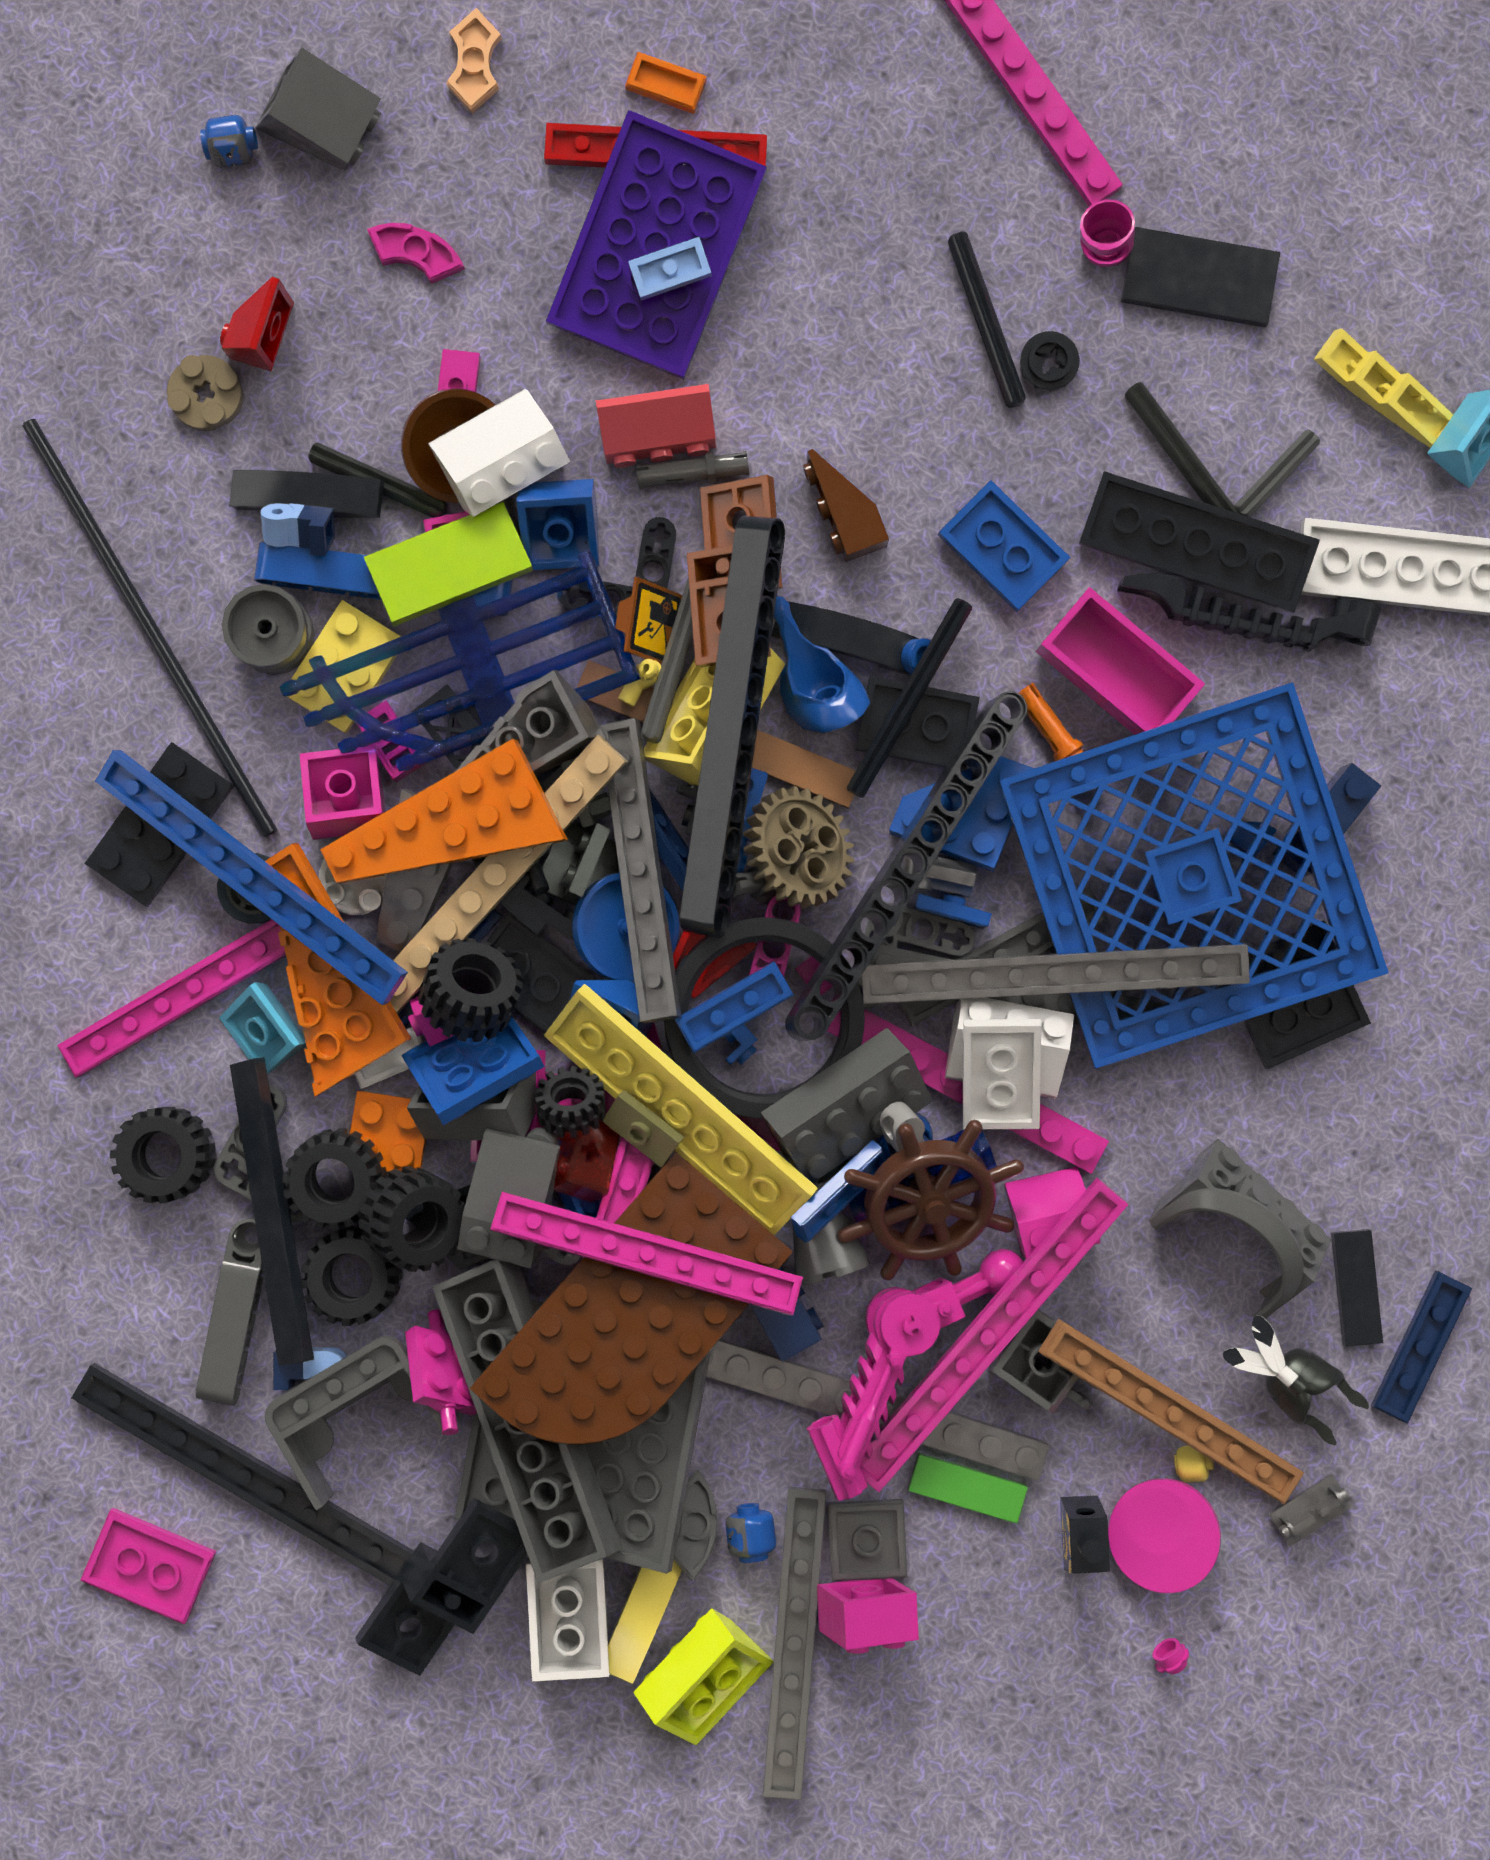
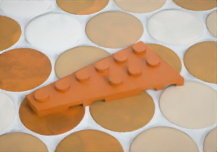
(465, 816)

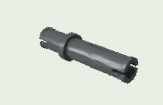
(693, 469)

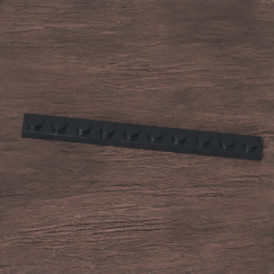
(240, 1473)

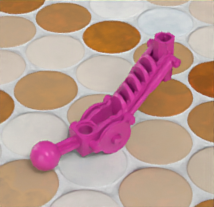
(898, 1327)

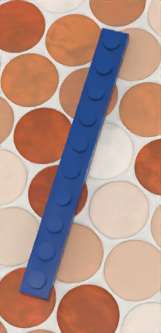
(251, 877)

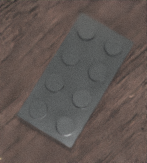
(843, 1105)

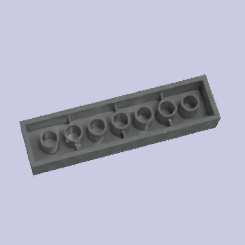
(545, 1482)

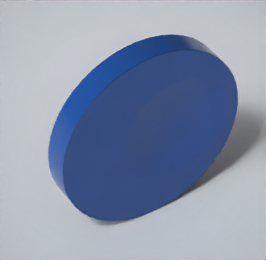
(602, 929)

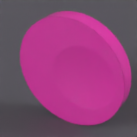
(1164, 1535)

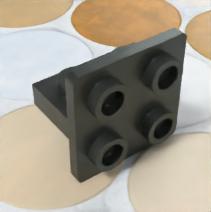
(579, 862)

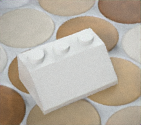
(499, 453)
(1054, 1037)
(568, 1624)

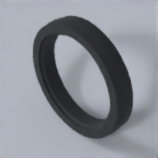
(705, 953)

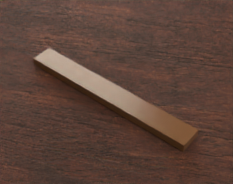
(771, 754)
(1170, 1411)

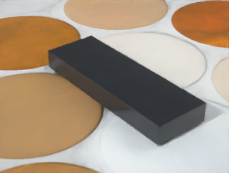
(1357, 1287)

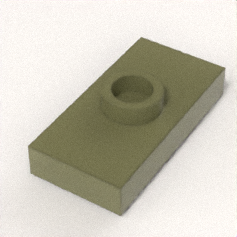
(642, 1128)

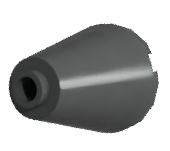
(825, 1254)

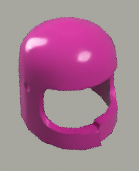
(1107, 220)

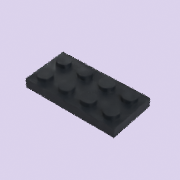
(136, 853)

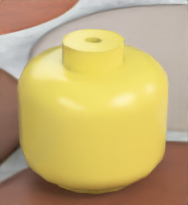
(1192, 1465)

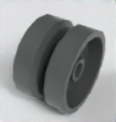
(247, 624)

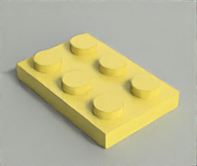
(343, 636)

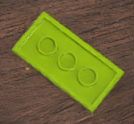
(448, 564)

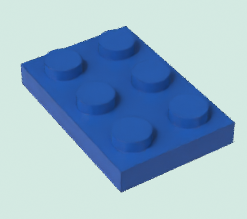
(1003, 546)

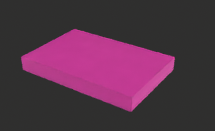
(148, 1565)

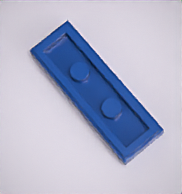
(734, 1007)
(835, 1194)

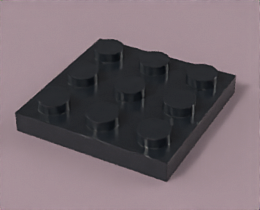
(1306, 1024)

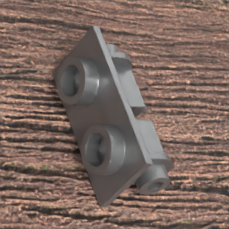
(1311, 1510)

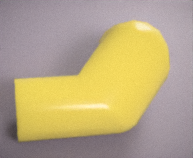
(648, 671)

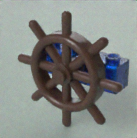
(958, 1168)

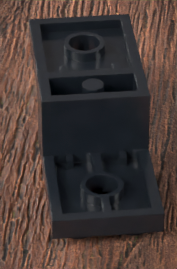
(445, 1588)

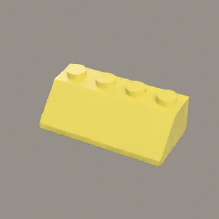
(685, 730)

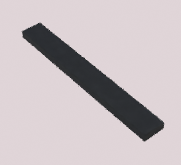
(271, 1212)

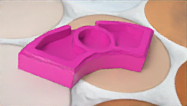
(417, 248)

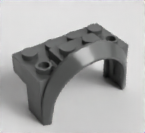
(1230, 1187)

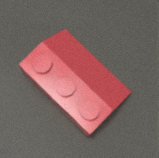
(657, 425)

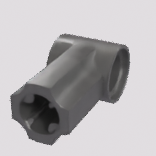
(946, 876)

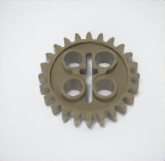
(798, 847)

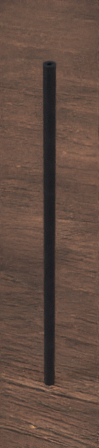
(149, 627)

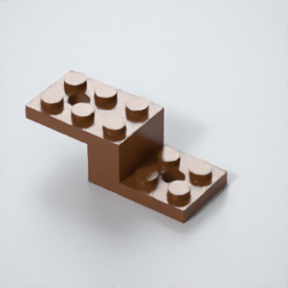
(710, 567)

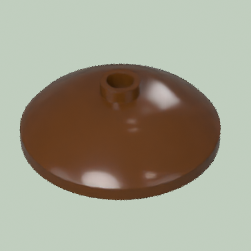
(430, 420)

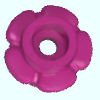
(1170, 1656)

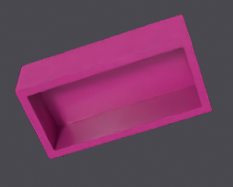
(1119, 665)

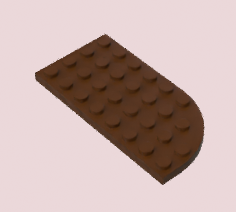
(619, 1340)

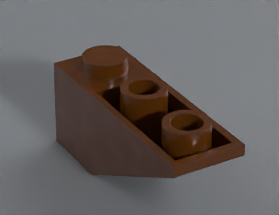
(851, 513)

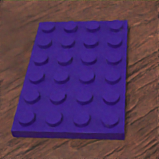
(652, 196)

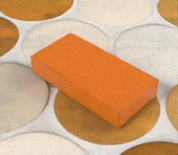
(666, 82)

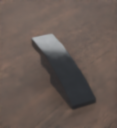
(345, 494)

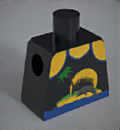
(1084, 1536)

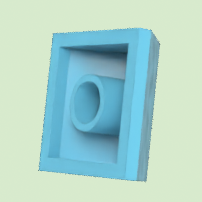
(1465, 440)
(263, 1026)

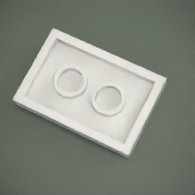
(1002, 1073)

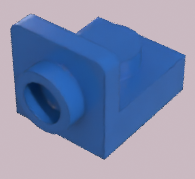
(746, 1048)

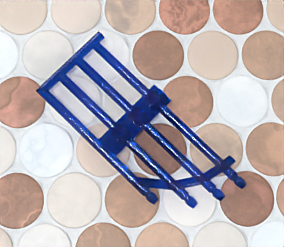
(478, 662)

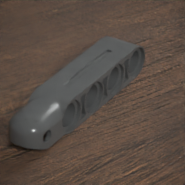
(231, 1319)

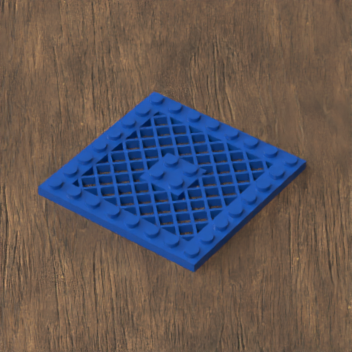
(1196, 871)

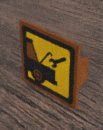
(648, 619)

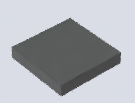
(867, 1540)

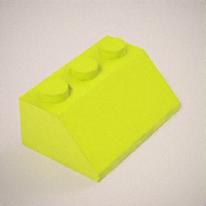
(702, 1677)

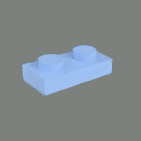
(670, 268)

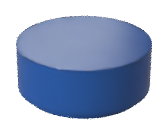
(913, 652)

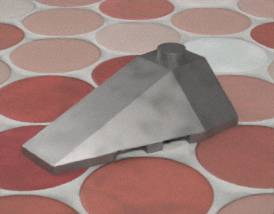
(547, 722)

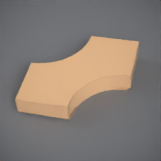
(472, 77)

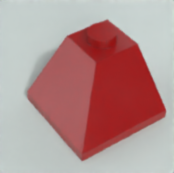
(258, 326)

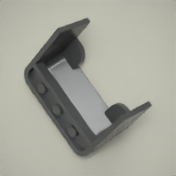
(300, 1414)

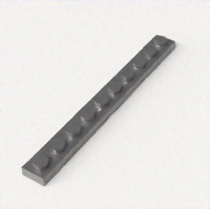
(1056, 974)
(824, 1393)

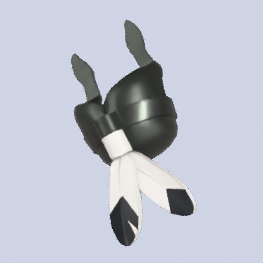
(1292, 1376)

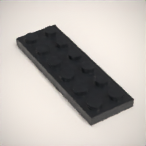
(1199, 542)

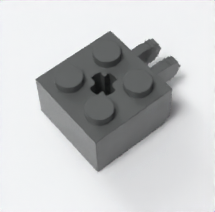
(1041, 1383)

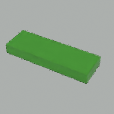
(967, 1487)

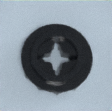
(1066, 357)

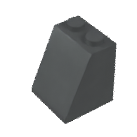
(320, 111)

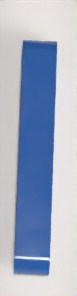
(334, 573)

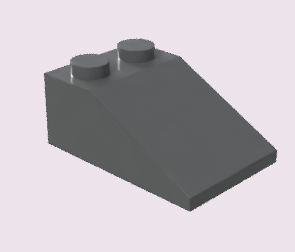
(509, 1166)

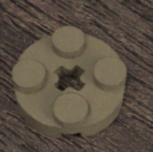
(194, 374)

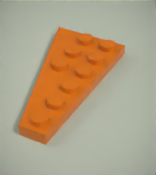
(338, 1019)

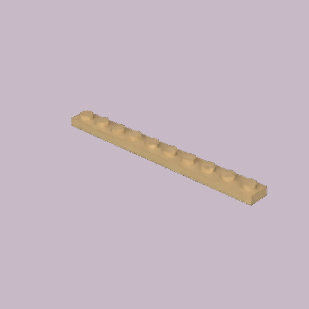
(502, 871)

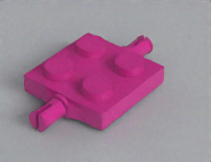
(437, 1372)

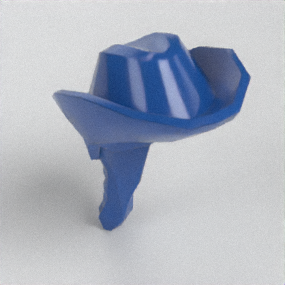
(810, 675)

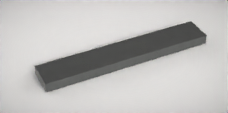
(1025, 939)

